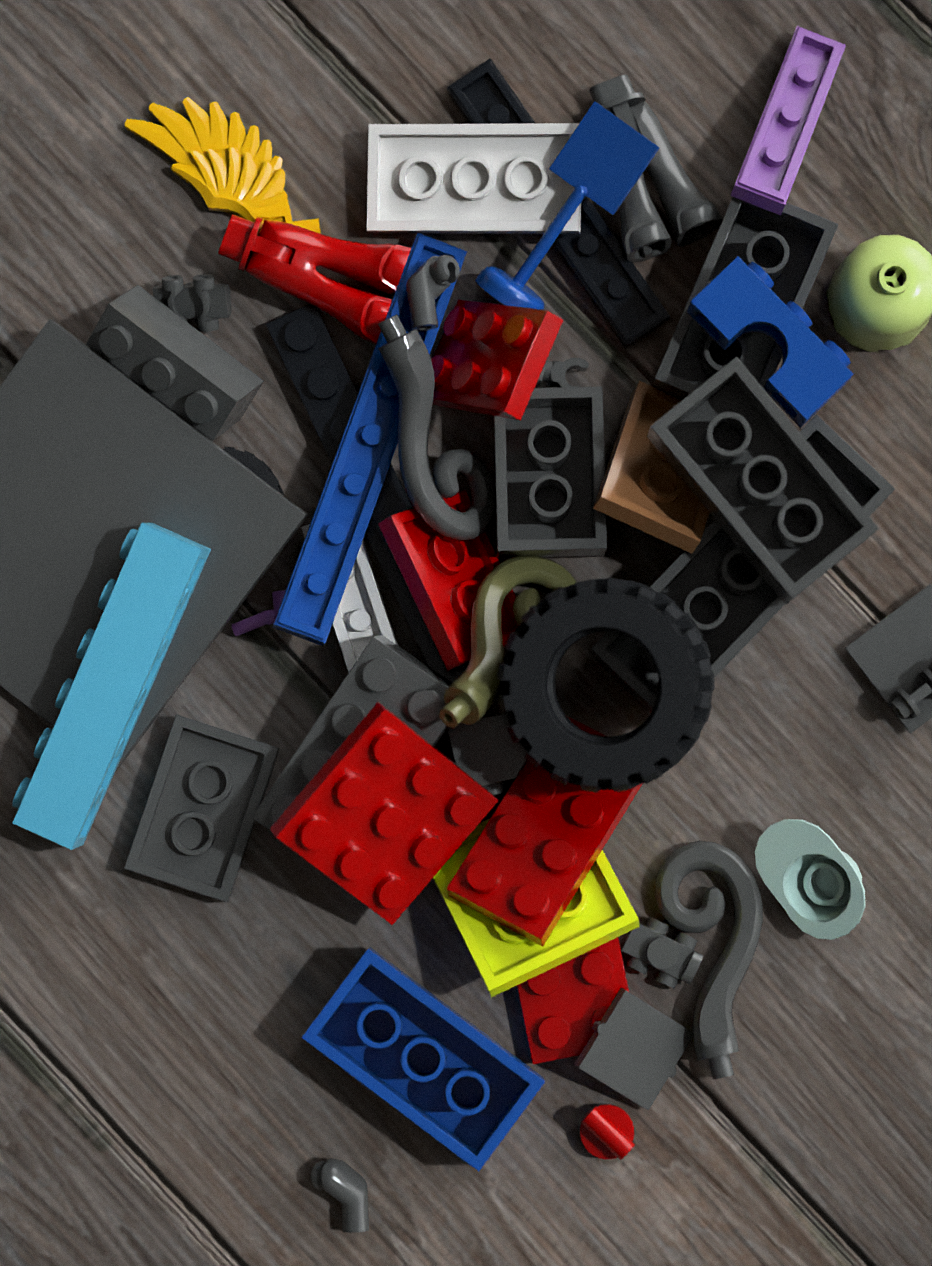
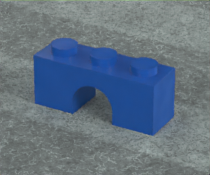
(744, 303)

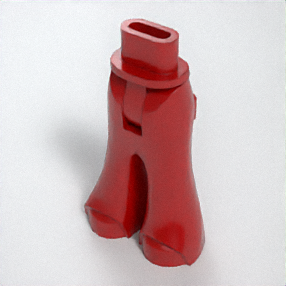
(288, 260)

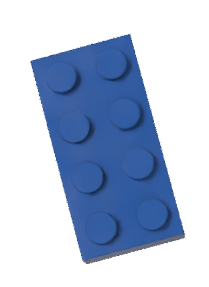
(424, 1058)

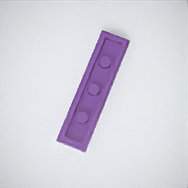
(788, 121)

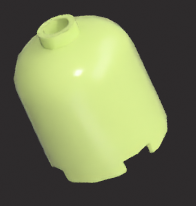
(870, 310)

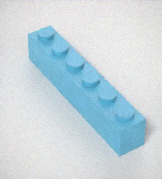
(110, 684)

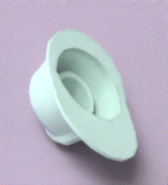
(811, 878)

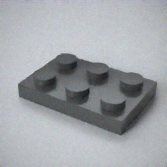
(202, 808)

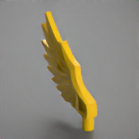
(221, 161)

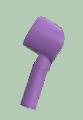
(260, 619)

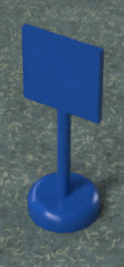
(600, 162)

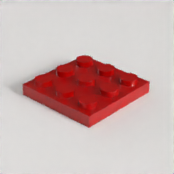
(384, 814)

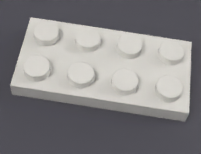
(466, 178)

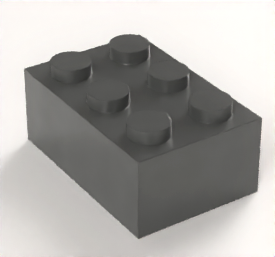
(551, 475)

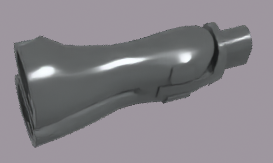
(686, 208)

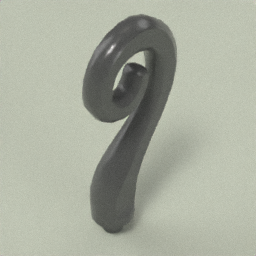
(415, 382)
(713, 1017)

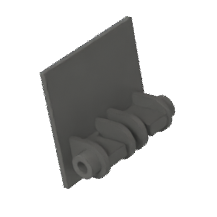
(899, 659)

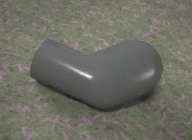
(426, 286)
(348, 1188)

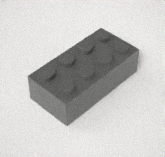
(788, 250)
(761, 480)
(379, 675)

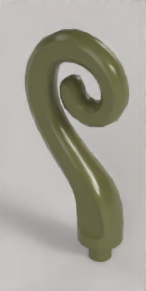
(478, 685)

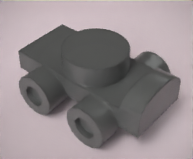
(196, 299)
(672, 957)

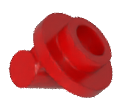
(607, 1132)

